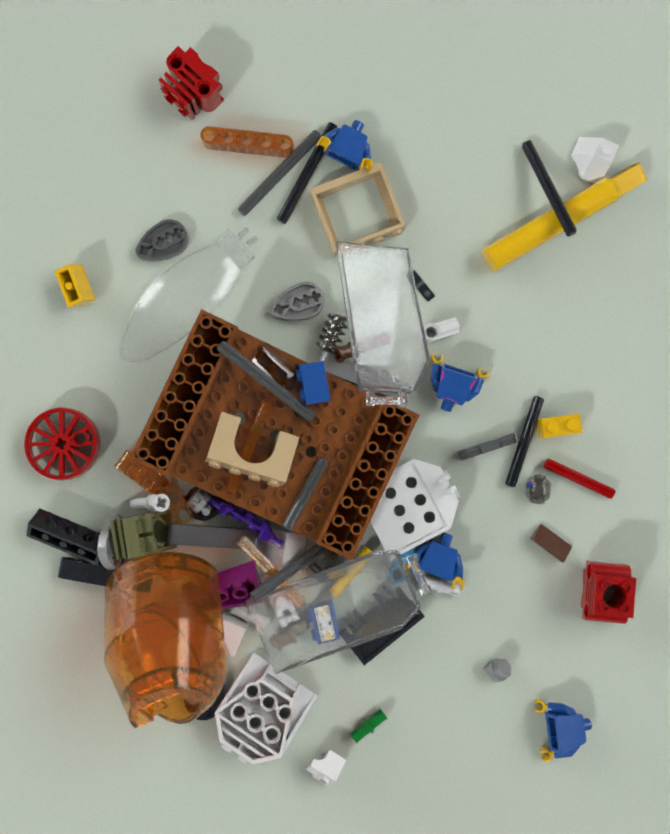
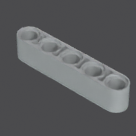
(343, 370)

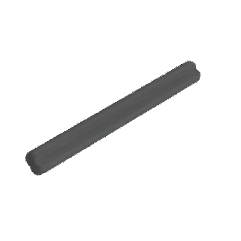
(287, 572)

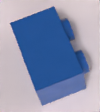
(313, 383)

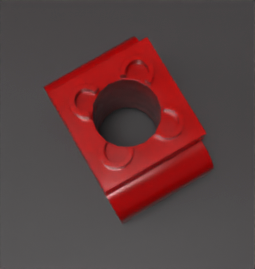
(191, 83)
(595, 580)

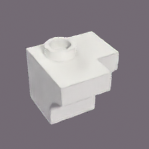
(327, 768)

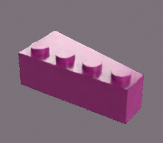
(237, 584)

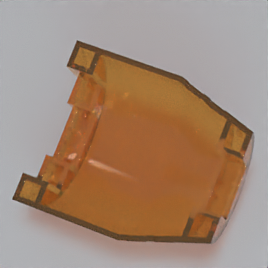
(162, 631)

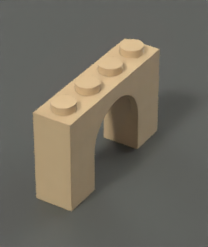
(223, 453)

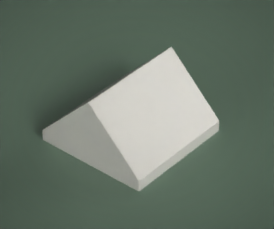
(292, 548)
(233, 631)

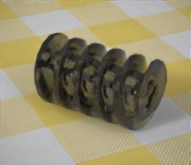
(332, 332)

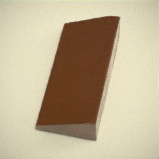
(274, 364)
(551, 543)

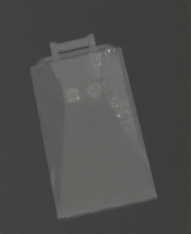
(383, 320)
(338, 608)

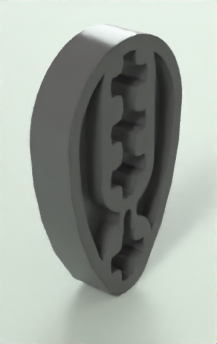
(159, 231)

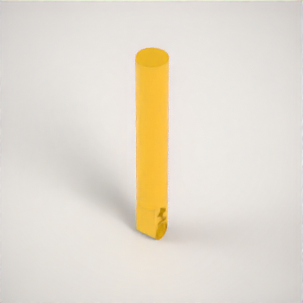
(548, 226)

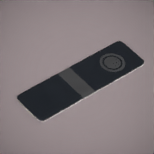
(422, 287)

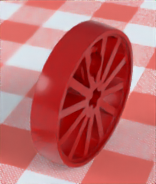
(58, 438)

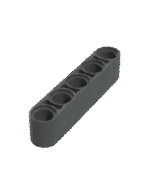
(209, 536)

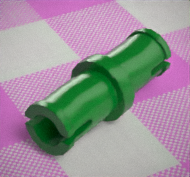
(368, 725)

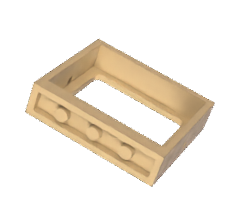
(378, 174)

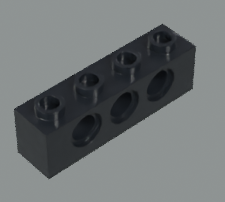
(64, 535)

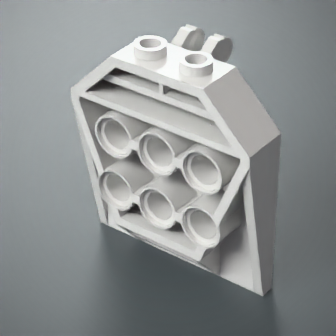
(440, 500)
(251, 742)

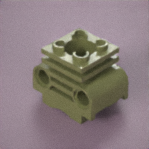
(141, 534)

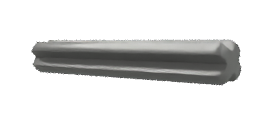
(305, 493)

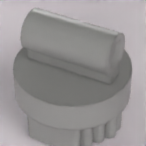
(199, 501)
(498, 670)

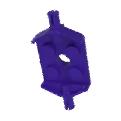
(254, 521)

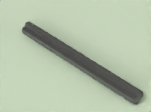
(279, 172)
(266, 381)

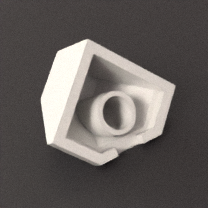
(593, 157)

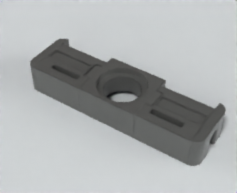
(488, 446)

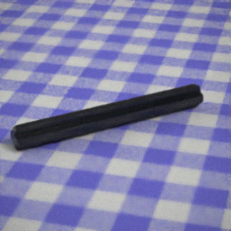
(524, 441)

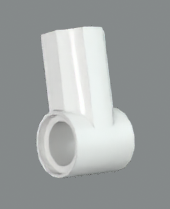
(442, 329)

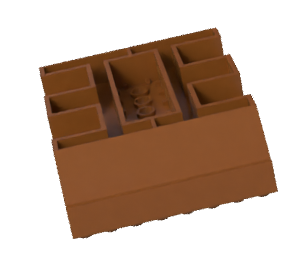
(354, 438)

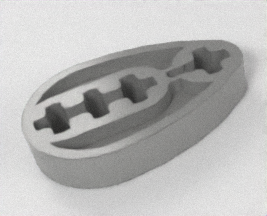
(298, 291)
(105, 546)

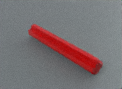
(579, 478)

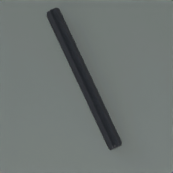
(303, 179)
(549, 188)

